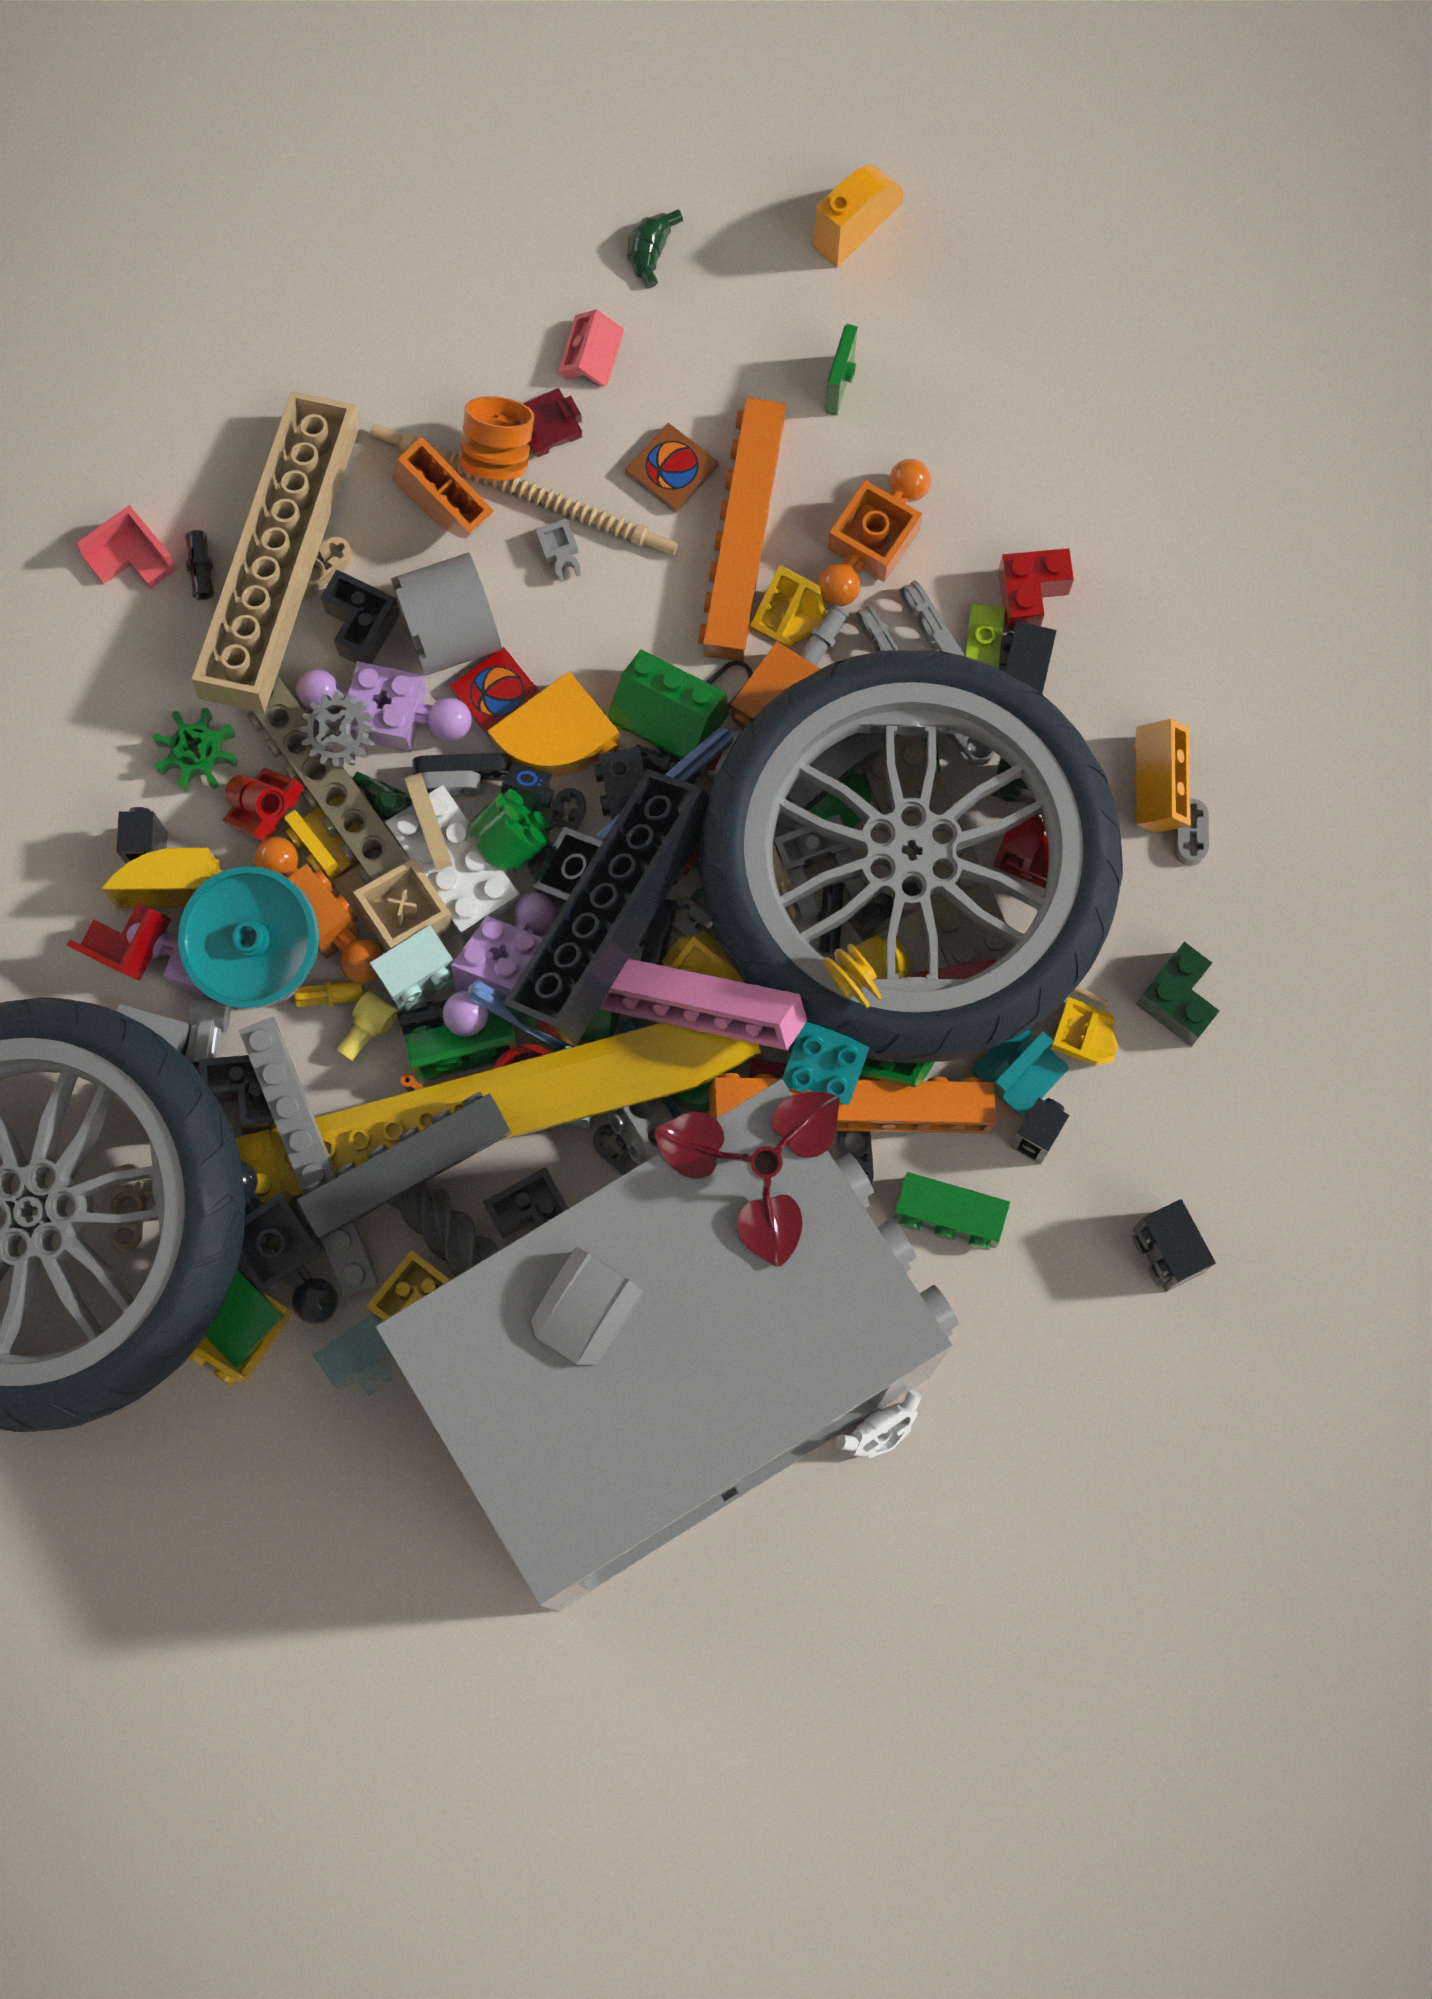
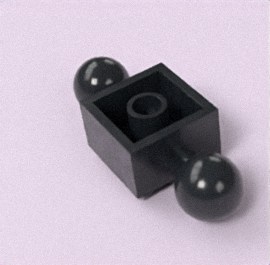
(313, 1298)

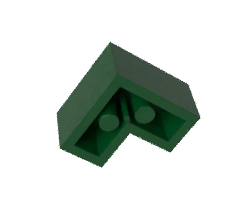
(1172, 999)

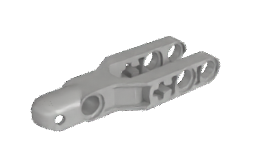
(939, 639)

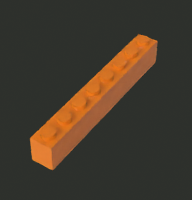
(744, 529)
(885, 1105)

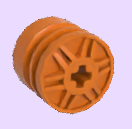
(496, 438)

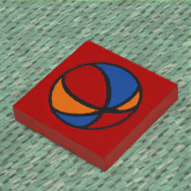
(494, 689)

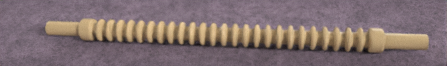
(638, 534)

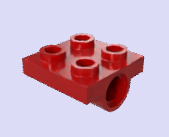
(260, 802)

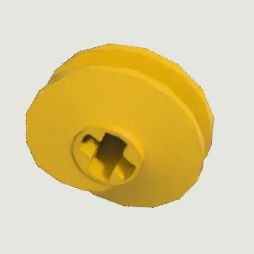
(852, 974)

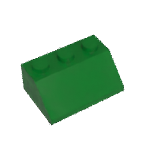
(667, 705)
(442, 1053)

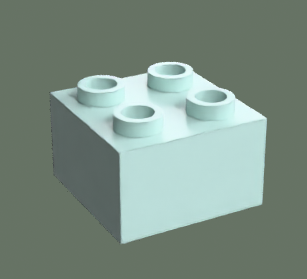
(415, 970)

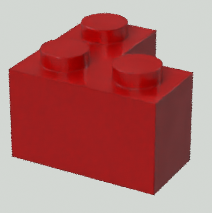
(1028, 579)
(1025, 852)

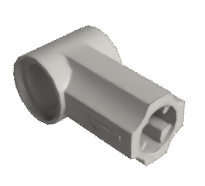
(207, 1023)

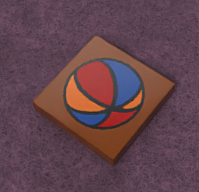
(671, 467)

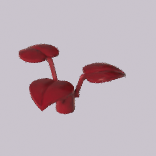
(767, 1225)

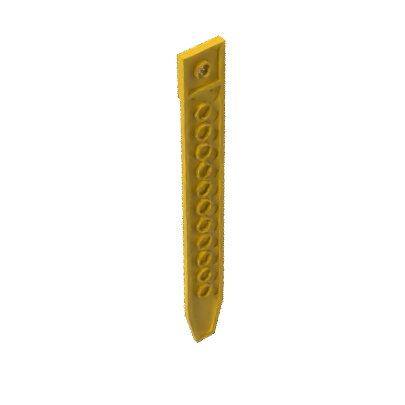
(528, 1093)

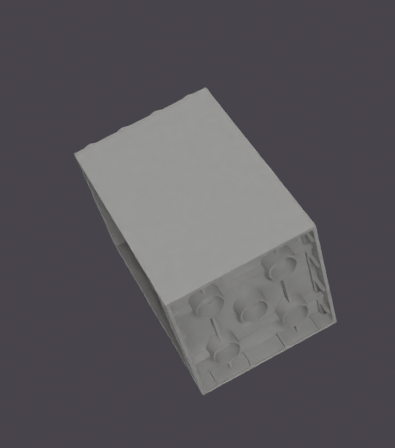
(708, 1381)

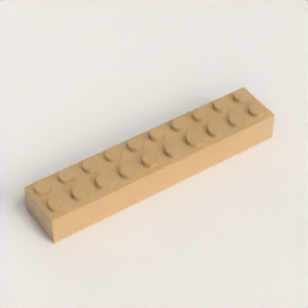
(276, 553)

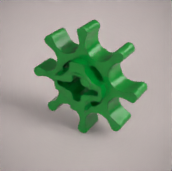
(182, 755)

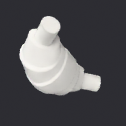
(882, 1429)

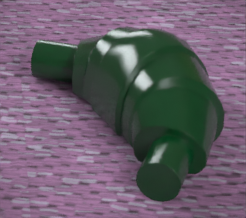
(648, 242)
(383, 798)

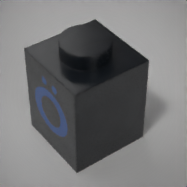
(530, 785)

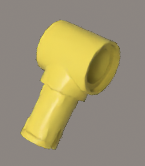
(371, 1017)

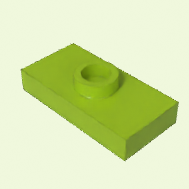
(985, 633)

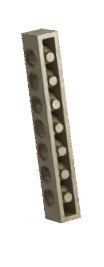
(334, 783)

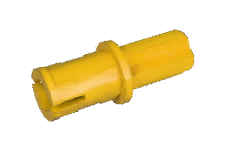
(328, 994)

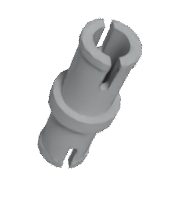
(824, 634)

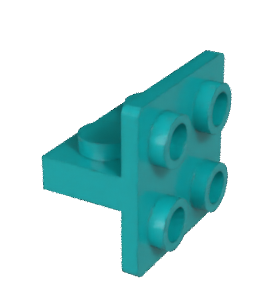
(824, 1062)
(1021, 1070)

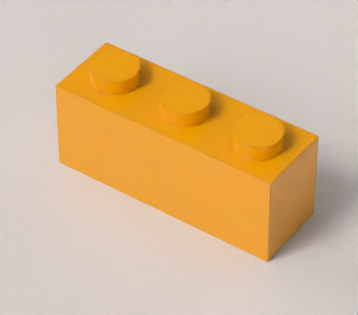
(1162, 776)

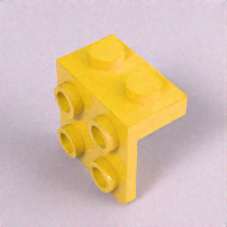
(319, 844)

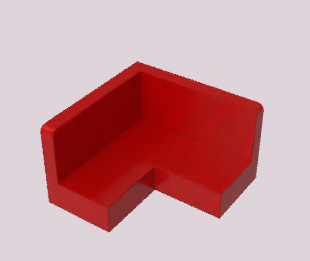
(114, 948)

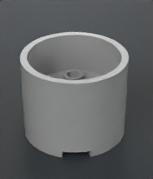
(447, 613)

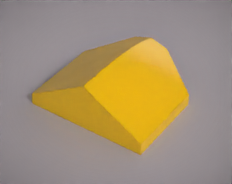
(789, 608)
(1085, 1033)

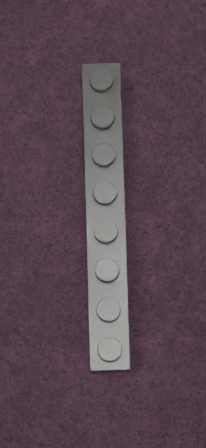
(304, 1145)

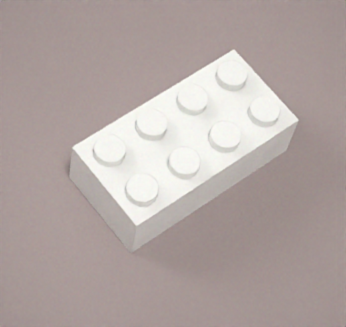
(472, 884)

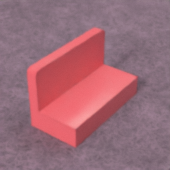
(591, 347)

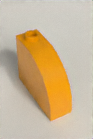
(854, 212)
(556, 730)

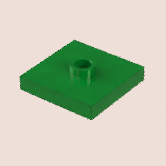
(842, 369)

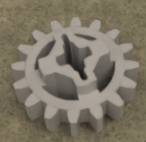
(326, 721)

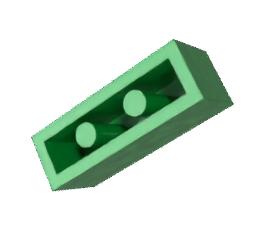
(951, 1211)

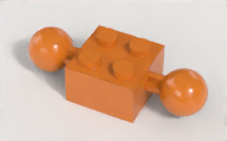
(874, 531)
(333, 914)

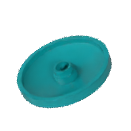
(248, 937)

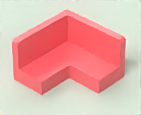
(126, 542)

